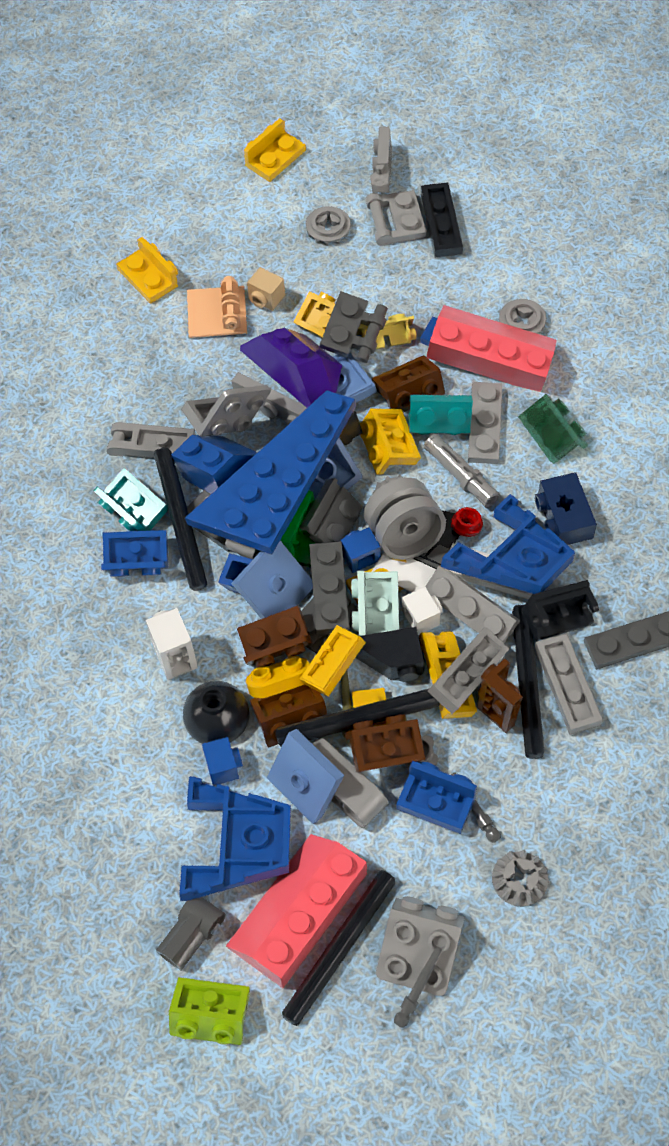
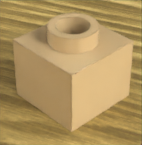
(266, 289)

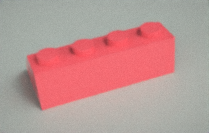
(491, 348)
(298, 908)

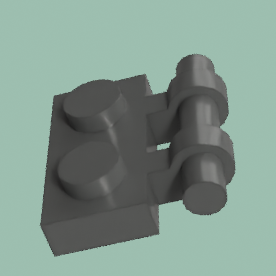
(345, 323)

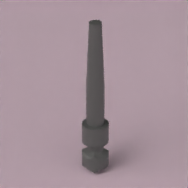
(485, 822)
(410, 1002)

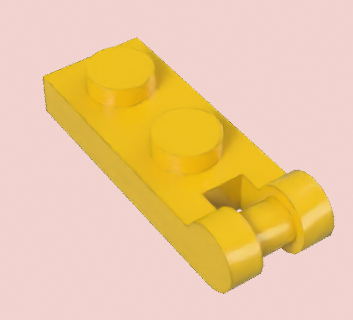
(439, 662)

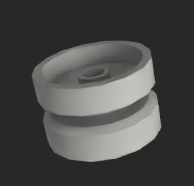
(404, 518)

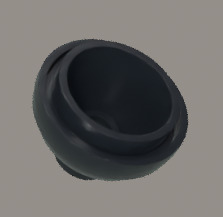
(224, 721)

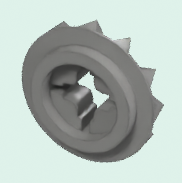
(318, 218)
(523, 308)
(514, 892)

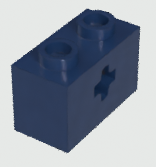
(566, 508)

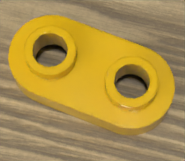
(277, 677)

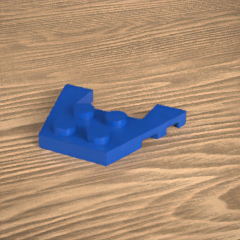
(524, 561)
(252, 840)

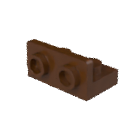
(412, 378)
(274, 636)
(498, 697)
(287, 708)
(385, 744)

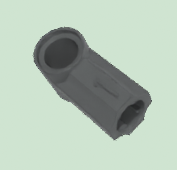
(193, 926)

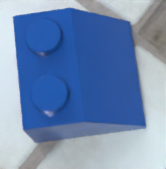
(210, 460)

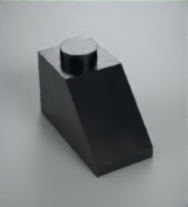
(394, 654)

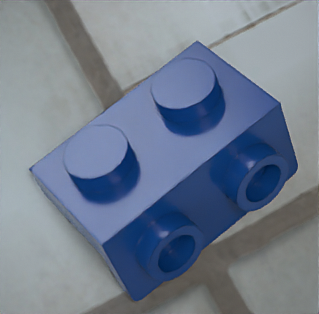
(135, 551)
(437, 796)

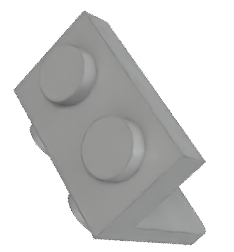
(226, 413)
(411, 939)

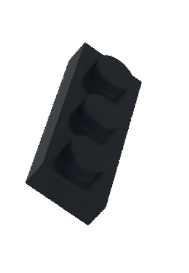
(441, 220)

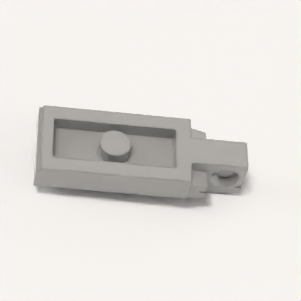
(382, 163)

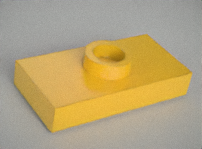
(332, 660)

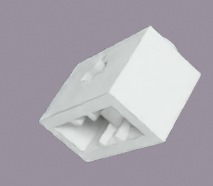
(171, 643)

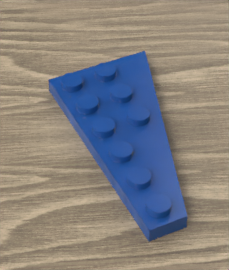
(269, 488)

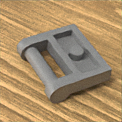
(404, 213)

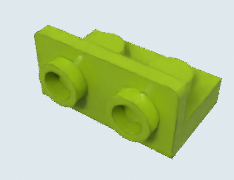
(208, 1011)

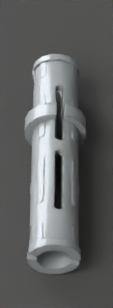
(469, 478)

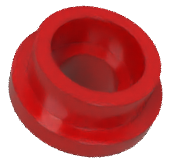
(468, 515)

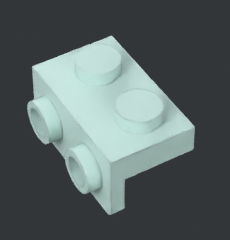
(376, 602)

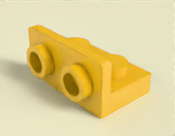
(272, 151)
(149, 271)
(315, 313)
(388, 439)

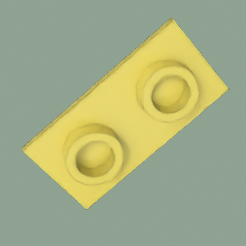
(396, 329)

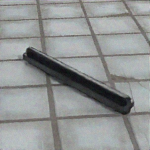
(178, 511)
(528, 687)
(345, 719)
(338, 948)

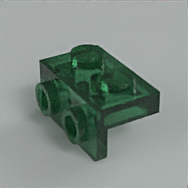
(552, 428)

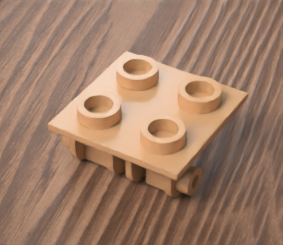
(217, 310)

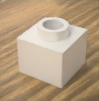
(422, 610)

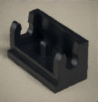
(560, 610)

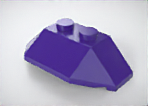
(295, 363)

